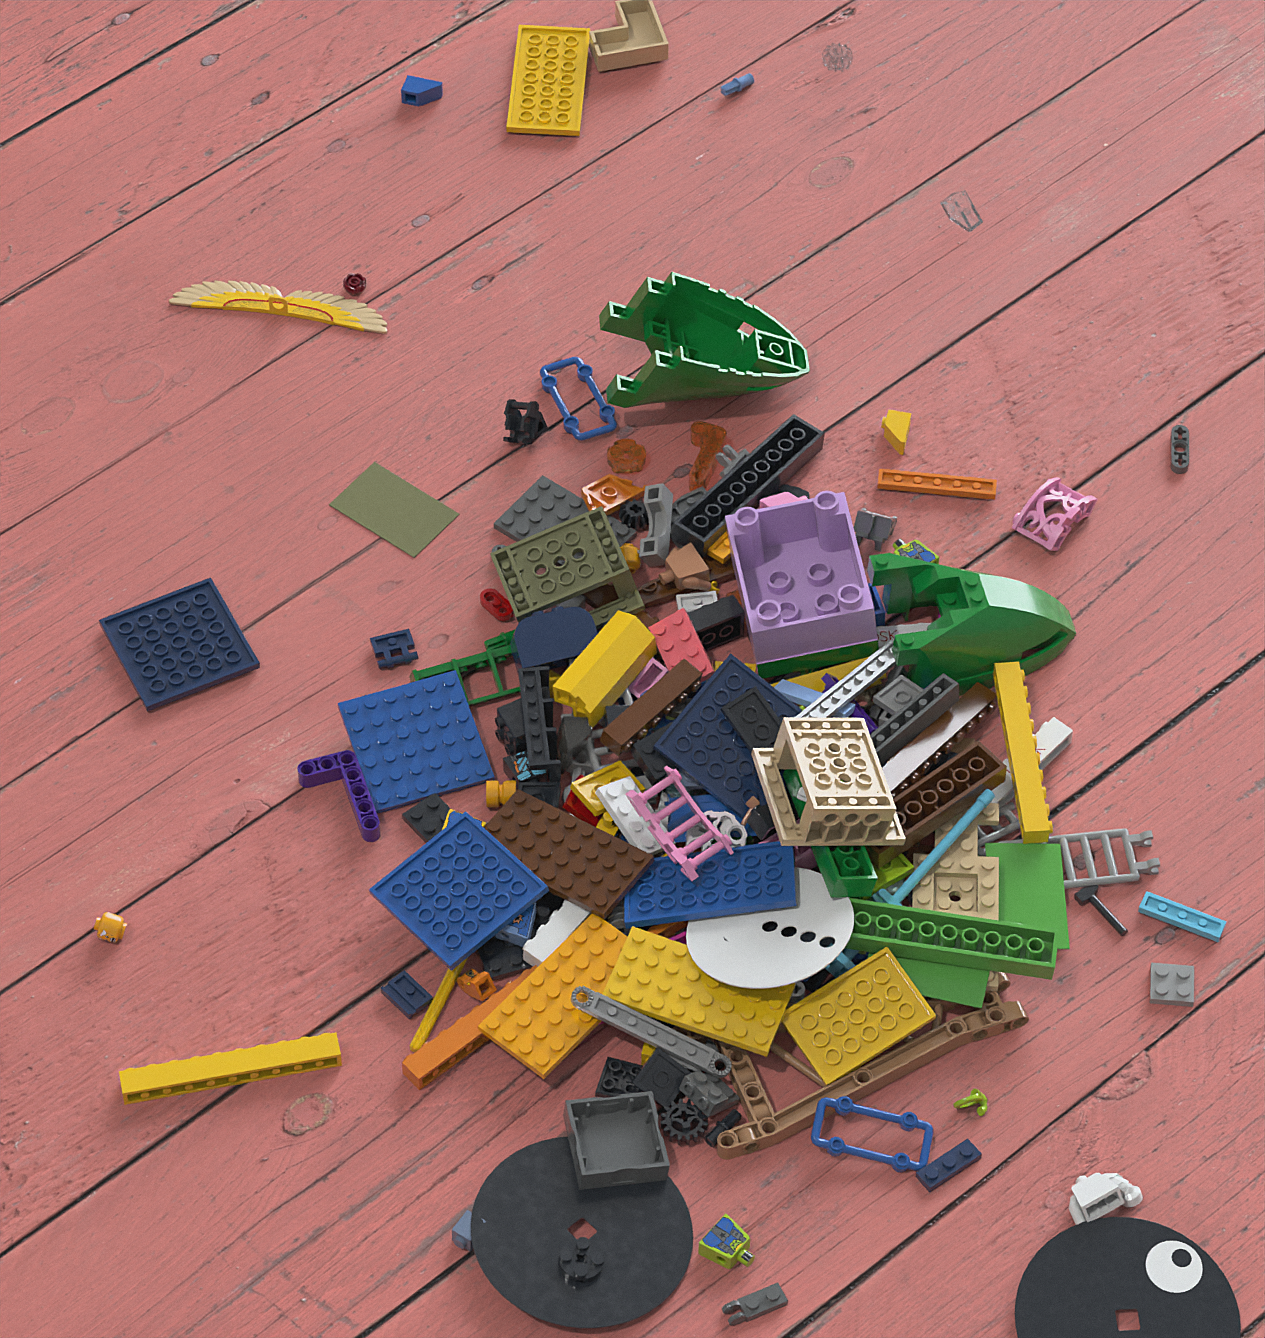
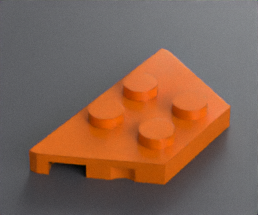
(610, 493)

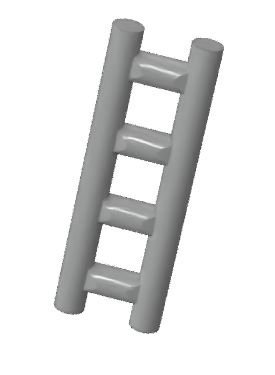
(1000, 831)

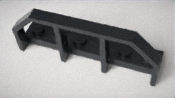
(538, 721)

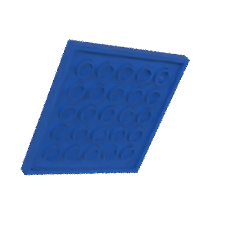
(416, 741)
(458, 890)

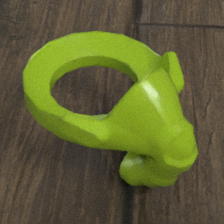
(974, 1098)

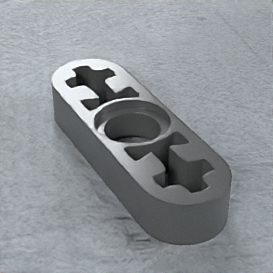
(1175, 455)

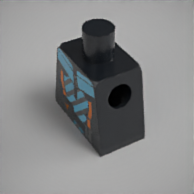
(517, 769)

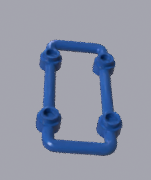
(585, 374)
(837, 1146)

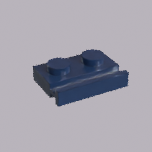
(406, 994)

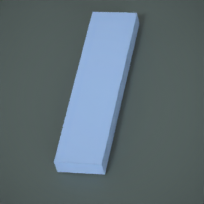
(806, 696)

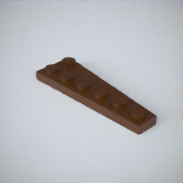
(655, 592)

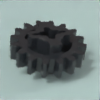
(683, 1122)

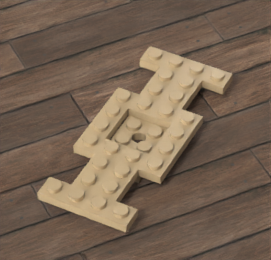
(962, 874)

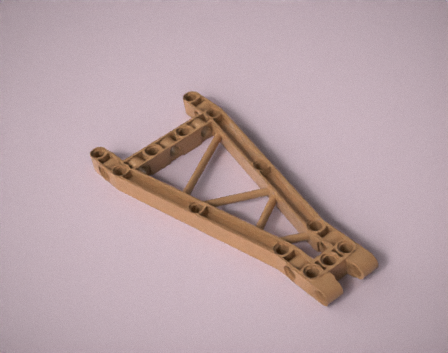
(876, 1074)

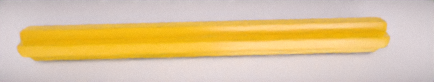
(436, 1006)

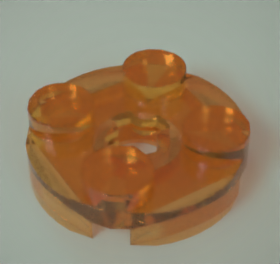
(636, 455)

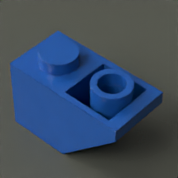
(420, 91)

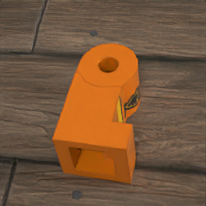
(474, 982)

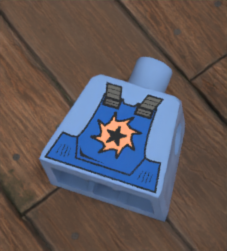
(519, 929)

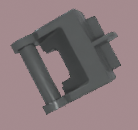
(873, 527)

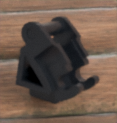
(523, 428)

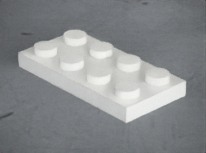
(626, 817)

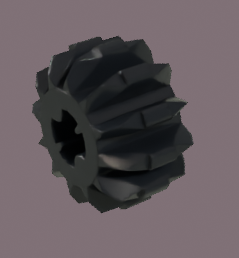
(634, 514)

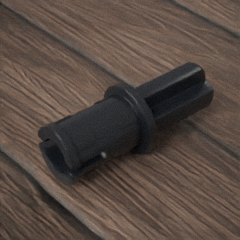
(726, 1124)

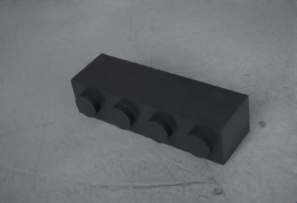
(762, 821)

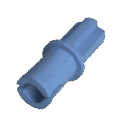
(737, 84)

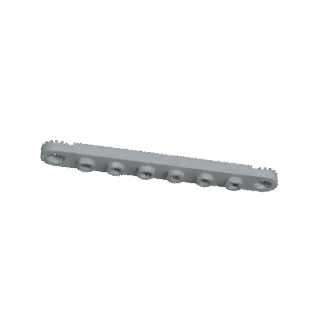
(651, 1031)

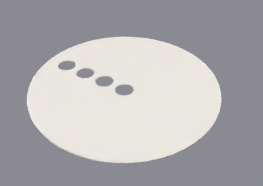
(769, 959)

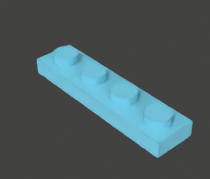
(1182, 916)

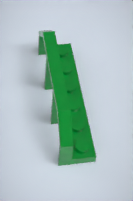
(478, 661)

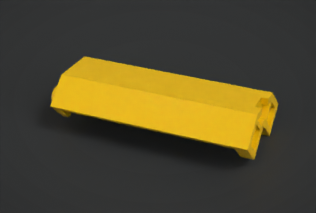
(606, 667)

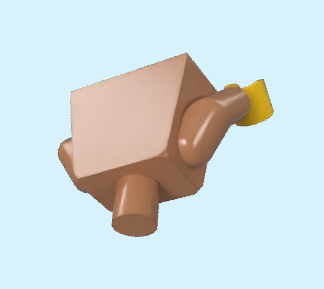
(687, 570)

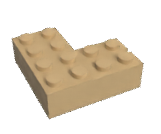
(635, 39)

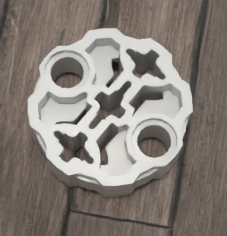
(728, 825)

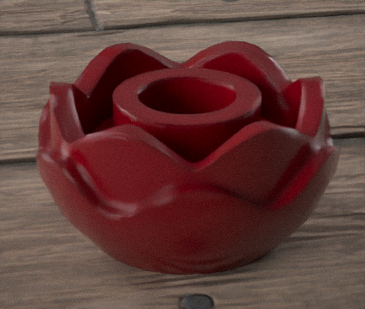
(354, 283)

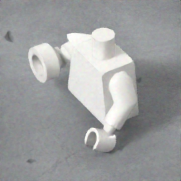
(1100, 1195)

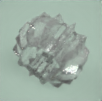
(837, 57)

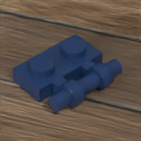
(394, 643)

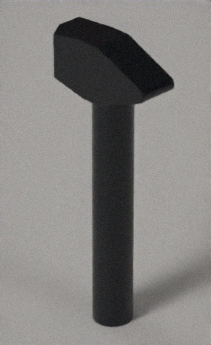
(1087, 895)

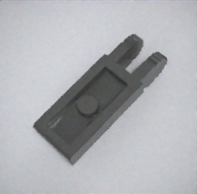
(756, 1304)

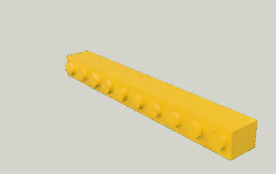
(1021, 753)
(230, 1068)

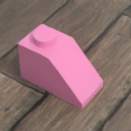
(647, 677)

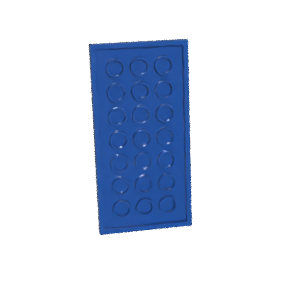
(744, 882)

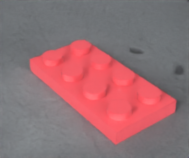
(679, 641)

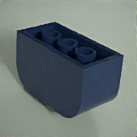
(552, 637)

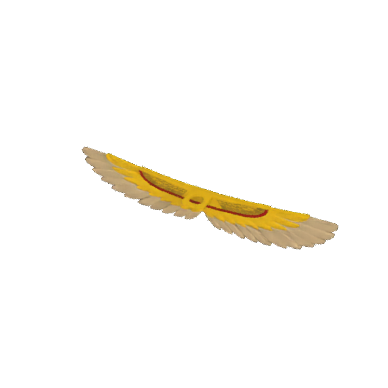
(299, 304)

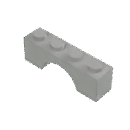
(655, 546)

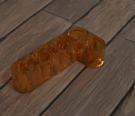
(711, 441)

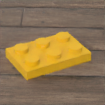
(587, 786)

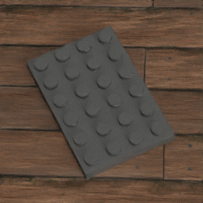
(546, 506)

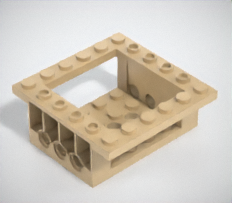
(835, 811)

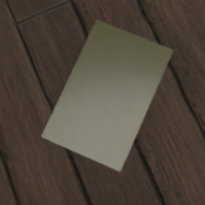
(394, 509)

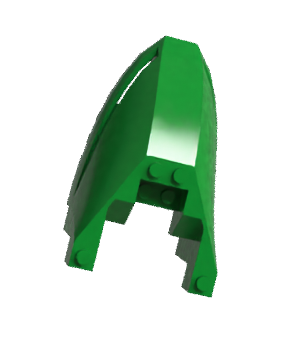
(699, 344)
(980, 622)

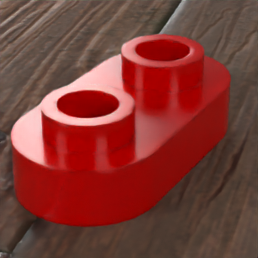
(497, 606)

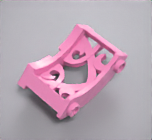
(1053, 491)

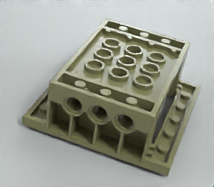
(599, 565)

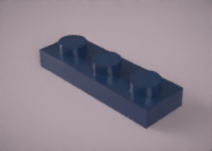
(948, 1165)

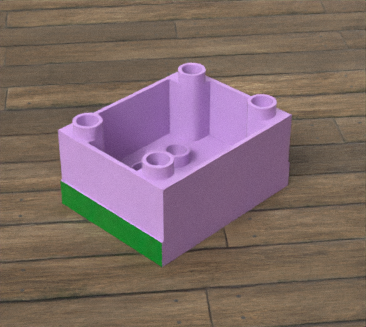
(802, 584)

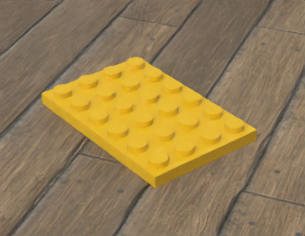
(857, 1016)

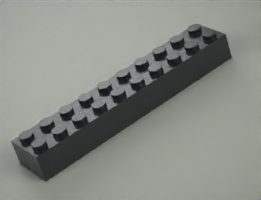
(748, 482)

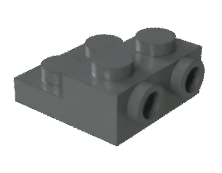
(708, 1093)

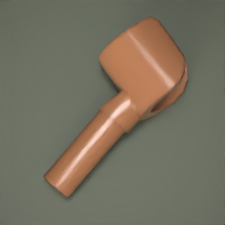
(751, 803)

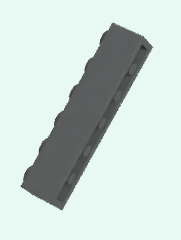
(914, 717)

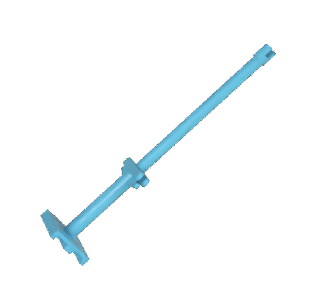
(843, 961)

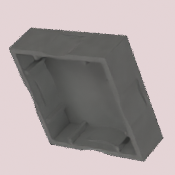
(615, 1140)

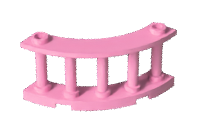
(666, 839)

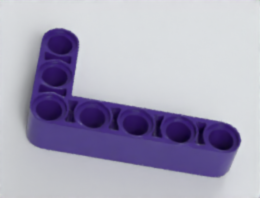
(344, 767)

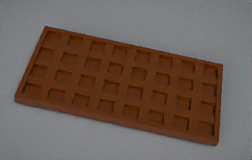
(569, 853)

